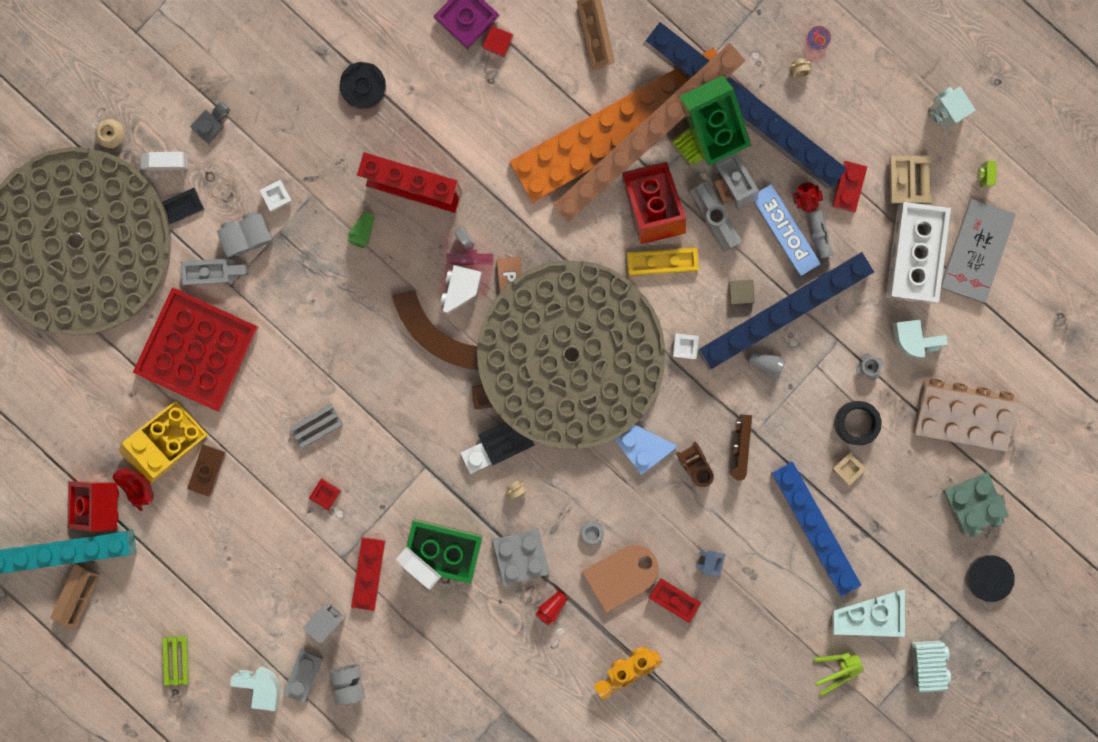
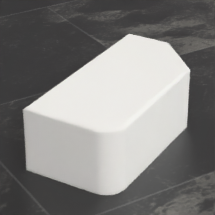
(164, 161)
(418, 568)

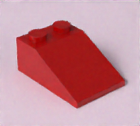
(654, 203)

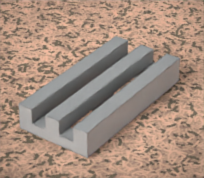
(298, 436)

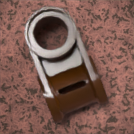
(695, 464)

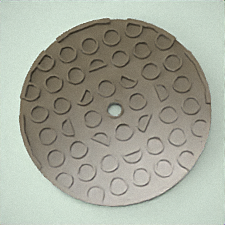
(121, 248)
(526, 345)

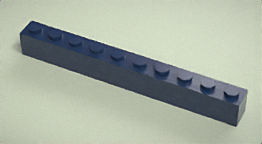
(754, 112)

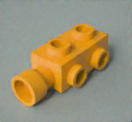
(632, 667)

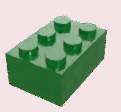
(715, 120)
(445, 549)

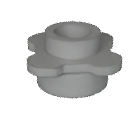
(876, 366)

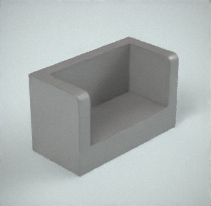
(737, 180)
(324, 622)

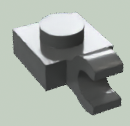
(209, 124)

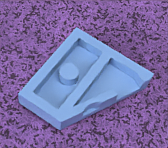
(644, 447)

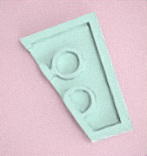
(872, 617)

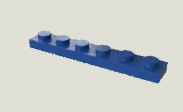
(816, 528)

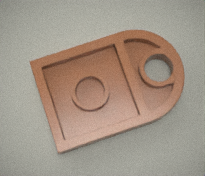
(620, 577)

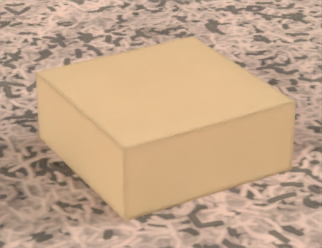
(849, 468)

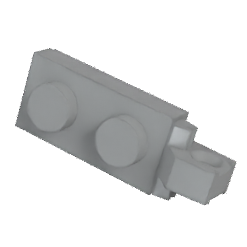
(211, 271)

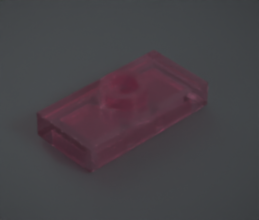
(470, 257)

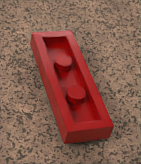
(368, 573)

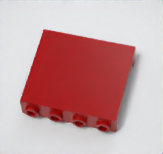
(410, 182)

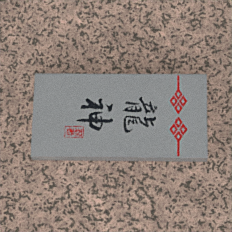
(977, 251)

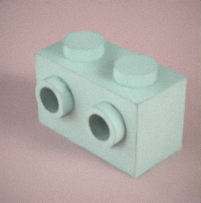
(951, 107)

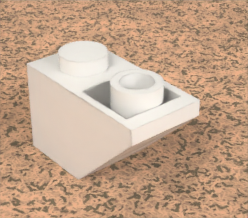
(462, 288)

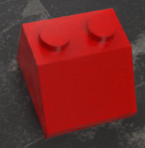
(92, 505)

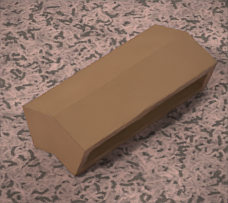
(75, 595)

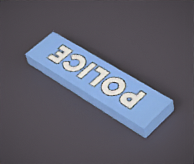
(786, 231)

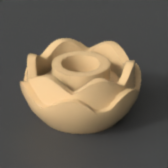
(117, 133)

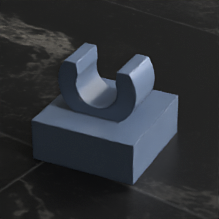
(713, 563)

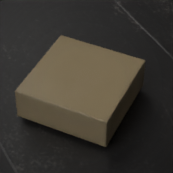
(741, 292)

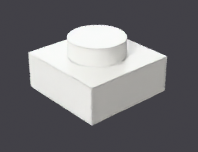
(276, 195)
(685, 346)
(475, 458)

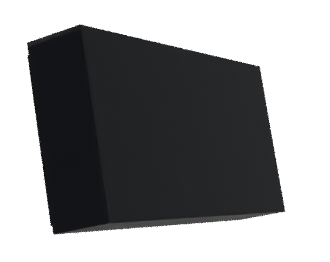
(183, 205)

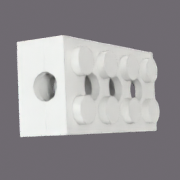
(933, 248)

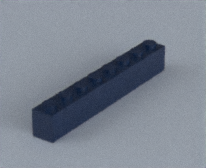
(785, 311)

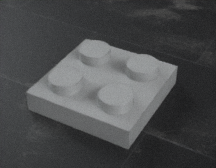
(521, 556)

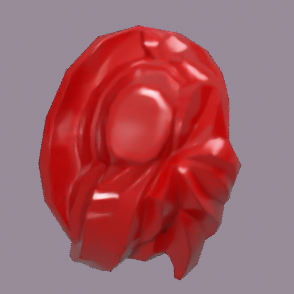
(135, 486)

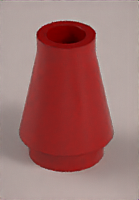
(551, 608)

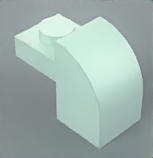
(910, 340)
(265, 685)

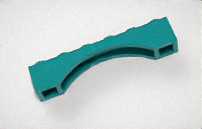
(67, 551)

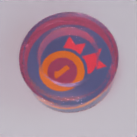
(818, 38)

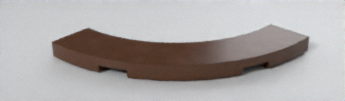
(429, 336)

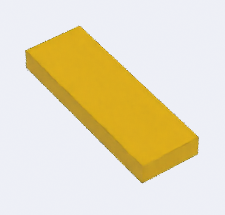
(662, 261)

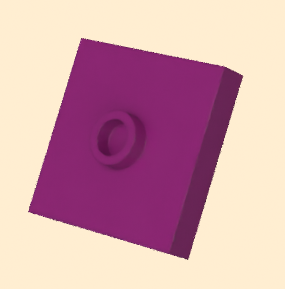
(466, 19)

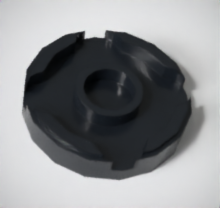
(362, 85)
(990, 578)

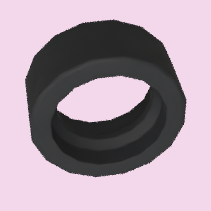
(875, 426)

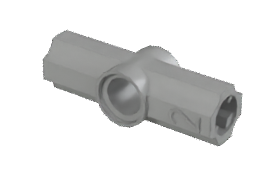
(708, 202)

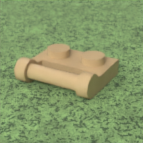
(903, 179)

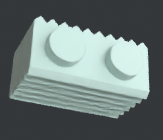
(930, 666)

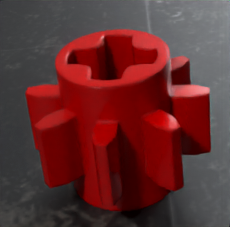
(807, 197)

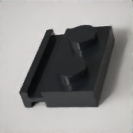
(503, 442)

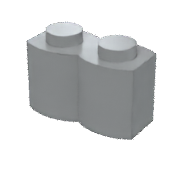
(244, 235)

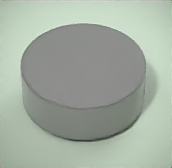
(464, 237)
(592, 533)

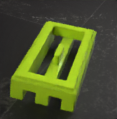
(166, 660)

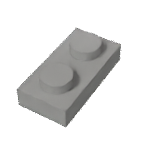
(302, 675)

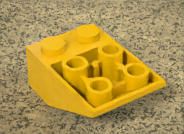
(162, 442)

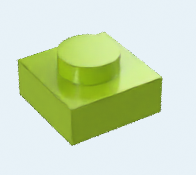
(987, 174)

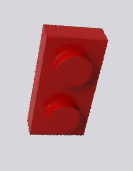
(849, 187)
(674, 600)

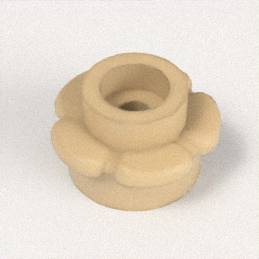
(800, 68)
(515, 490)

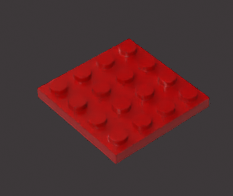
(195, 349)

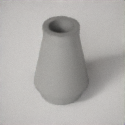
(768, 364)

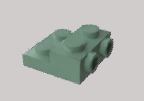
(976, 504)

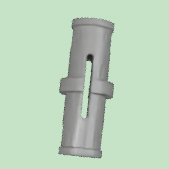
(820, 234)

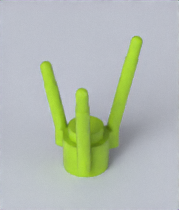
(849, 668)

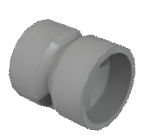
(347, 684)

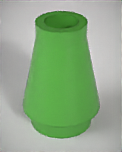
(361, 231)

